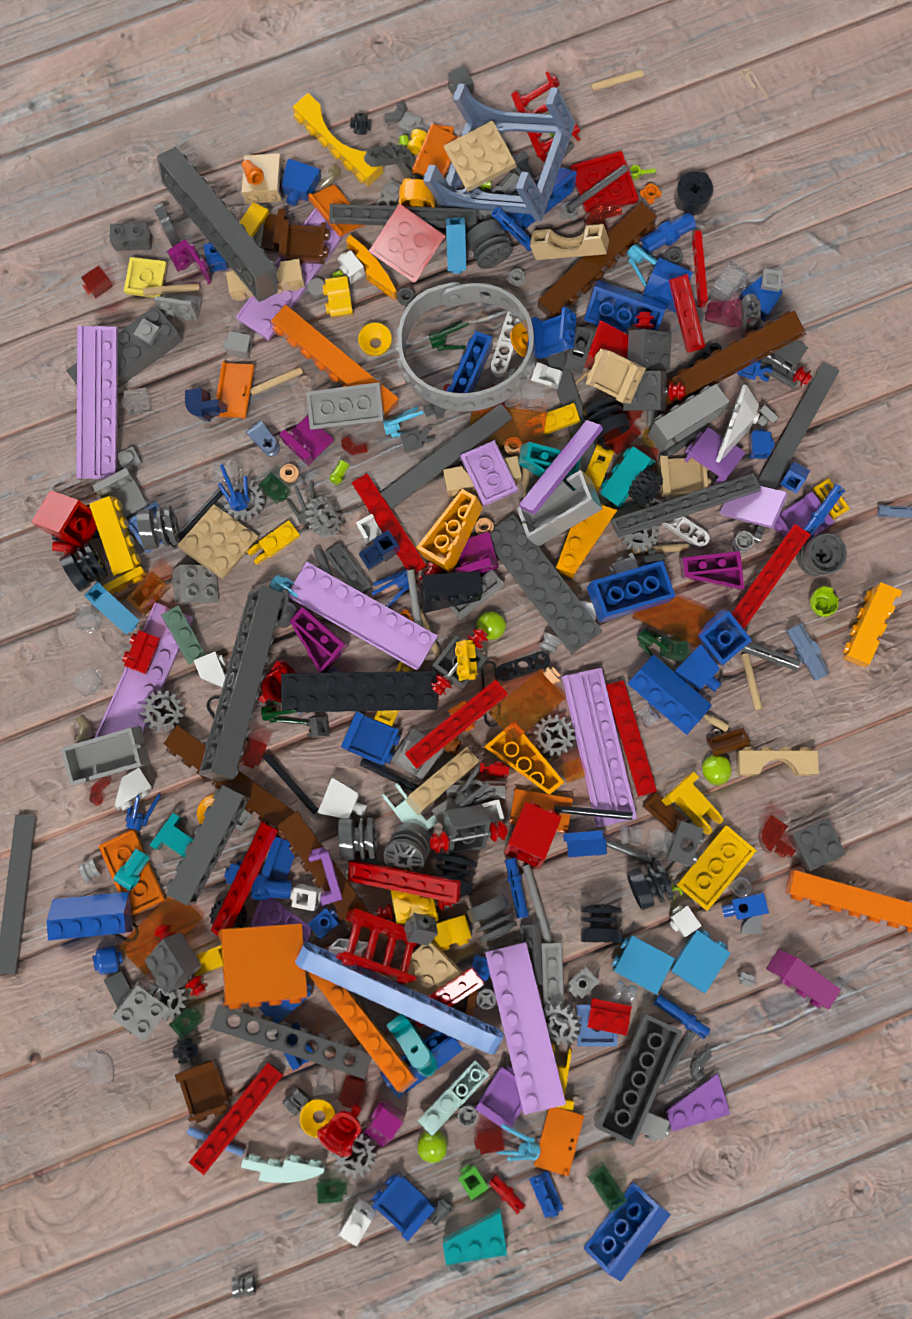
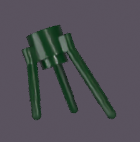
(438, 338)
(649, 637)
(272, 714)

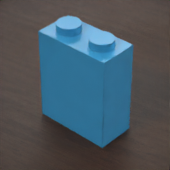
(456, 244)
(112, 608)
(700, 960)
(642, 963)

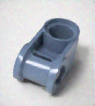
(262, 437)

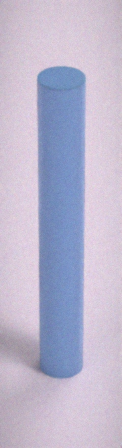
(203, 1136)

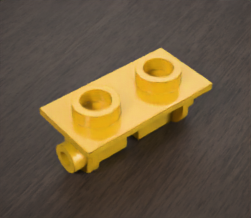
(464, 651)

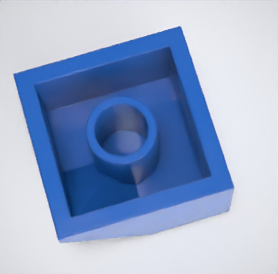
(658, 284)
(723, 637)

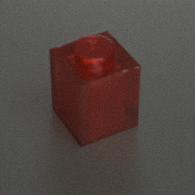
(96, 282)
(253, 753)
(351, 1091)
(489, 1140)

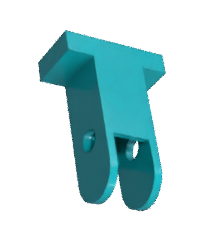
(172, 836)
(413, 1045)

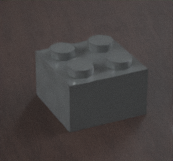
(816, 845)

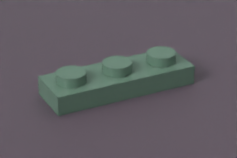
(183, 634)

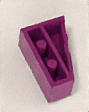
(714, 569)
(320, 642)
(804, 979)
(385, 1123)

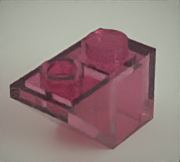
(725, 313)

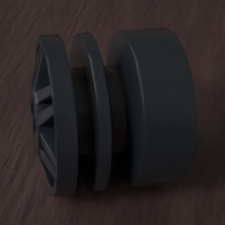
(606, 413)
(84, 566)
(457, 869)
(650, 885)
(601, 924)

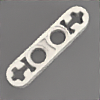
(503, 342)
(675, 528)

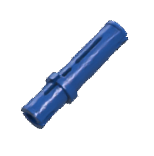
(508, 223)
(819, 516)
(514, 879)
(689, 1021)

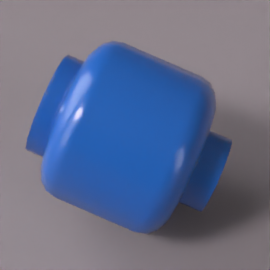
(107, 960)

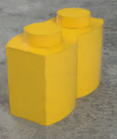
(338, 297)
(452, 931)

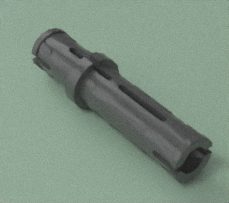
(792, 662)

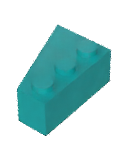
(538, 458)
(618, 485)
(476, 1241)

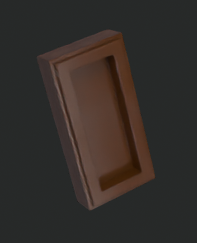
(728, 741)
(664, 814)

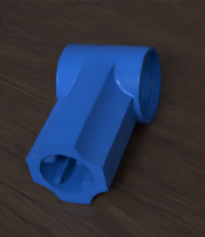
(269, 888)

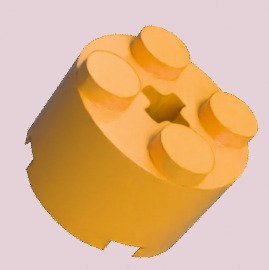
(415, 194)

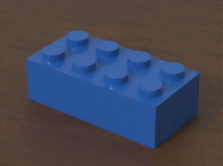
(630, 591)

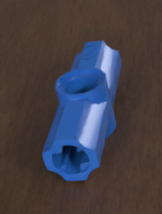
(668, 233)

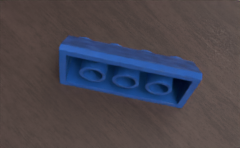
(562, 188)
(620, 306)
(670, 694)
(89, 916)
(627, 1232)

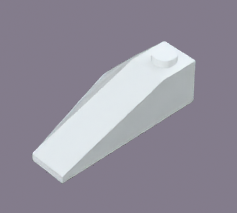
(740, 421)

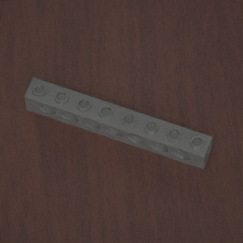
(357, 1068)

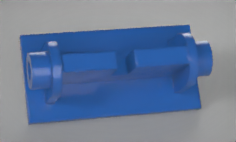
(546, 1194)

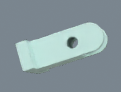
(408, 815)

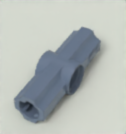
(808, 652)

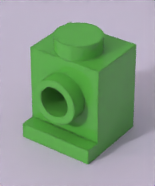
(472, 1188)

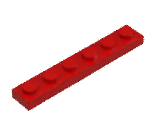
(387, 521)
(770, 575)
(456, 724)
(630, 739)
(244, 878)
(404, 881)
(235, 1119)

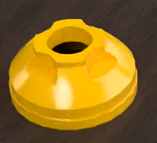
(371, 332)
(307, 1120)

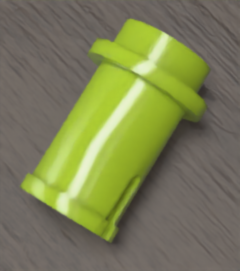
(339, 472)

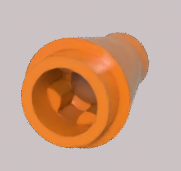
(253, 173)

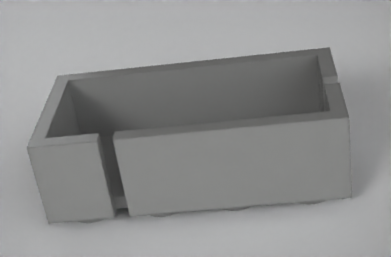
(688, 417)
(562, 509)
(105, 756)

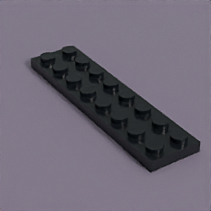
(358, 691)

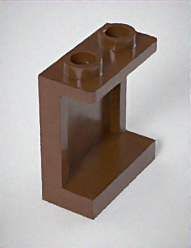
(303, 243)
(203, 1091)

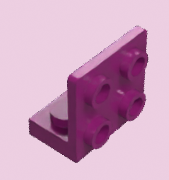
(184, 254)
(305, 442)
(478, 555)

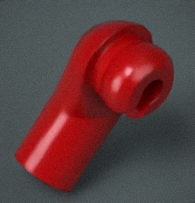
(63, 547)

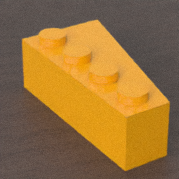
(451, 532)
(582, 540)
(870, 624)
(526, 760)

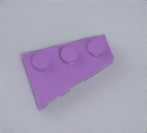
(273, 913)
(699, 1106)

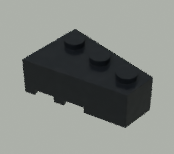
(449, 590)

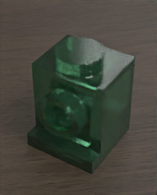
(278, 495)
(679, 648)
(180, 1028)
(325, 1195)

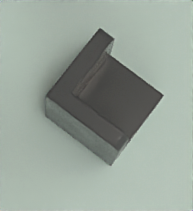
(522, 165)

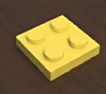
(144, 274)

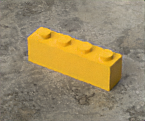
(115, 535)

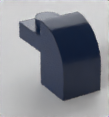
(201, 406)
(382, 550)

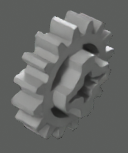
(254, 502)
(321, 516)
(642, 539)
(164, 701)
(558, 728)
(171, 1002)
(560, 1021)
(357, 1163)

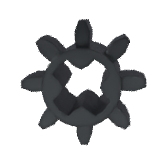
(360, 123)
(185, 1051)

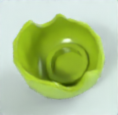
(824, 601)
(492, 624)
(716, 770)
(432, 1148)

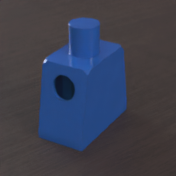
(299, 181)
(767, 298)
(699, 670)
(756, 906)

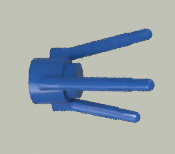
(237, 501)
(400, 579)
(135, 819)

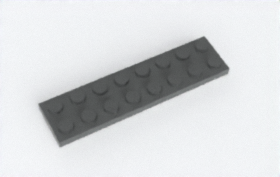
(543, 585)

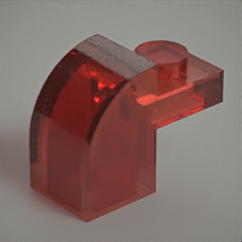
(597, 215)
(770, 835)

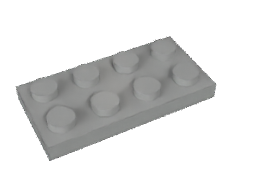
(345, 406)

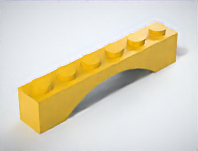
(309, 113)

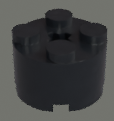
(693, 193)

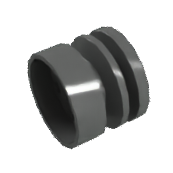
(489, 244)
(160, 527)
(831, 554)
(357, 839)
(408, 848)
(492, 918)

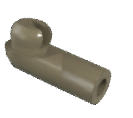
(334, 173)
(85, 730)

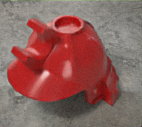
(271, 682)
(341, 1132)

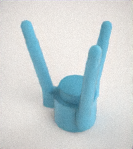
(638, 255)
(391, 425)
(279, 584)
(527, 1150)

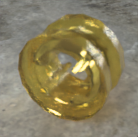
(645, 441)

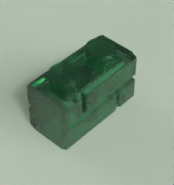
(606, 1187)

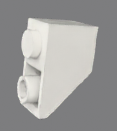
(211, 669)
(131, 786)

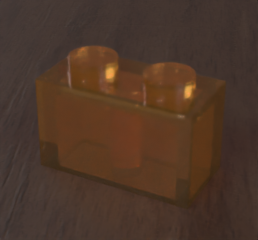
(148, 593)

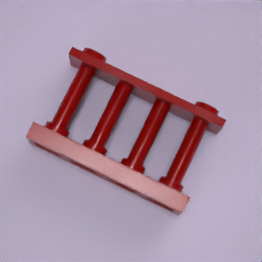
(521, 103)
(378, 925)

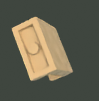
(269, 188)
(615, 375)
(681, 477)

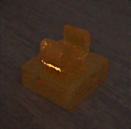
(572, 770)

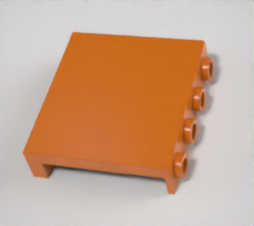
(262, 965)

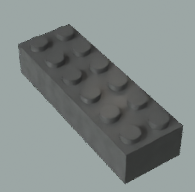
(136, 354)
(207, 846)
(638, 1079)

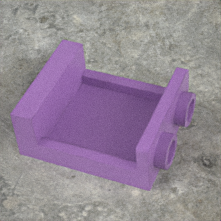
(706, 452)
(800, 515)
(334, 893)
(501, 1098)

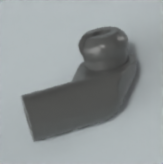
(398, 114)
(699, 1062)

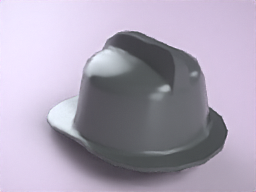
(287, 611)

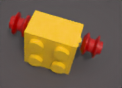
(407, 904)

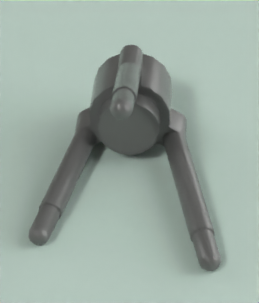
(302, 517)
(467, 799)

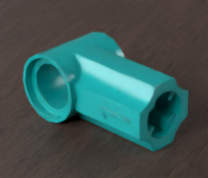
(129, 874)

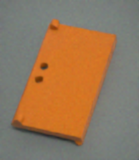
(436, 154)
(322, 201)
(233, 383)
(545, 802)
(558, 1136)

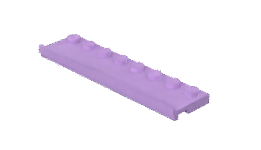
(259, 314)
(97, 401)
(363, 616)
(134, 687)
(598, 744)
(525, 1028)

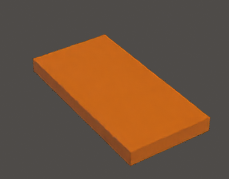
(116, 854)

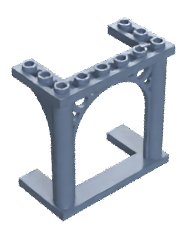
(532, 198)

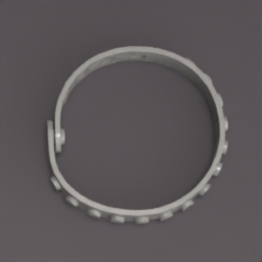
(454, 295)

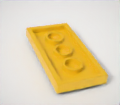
(716, 868)

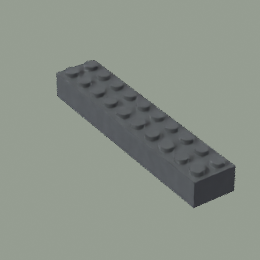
(218, 224)
(241, 684)

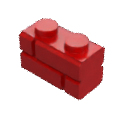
(141, 653)

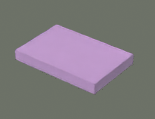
(489, 473)
(758, 508)

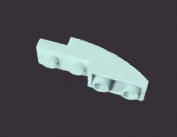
(452, 1098)
(292, 1170)

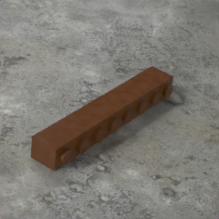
(593, 267)
(738, 355)
(261, 801)
(302, 843)

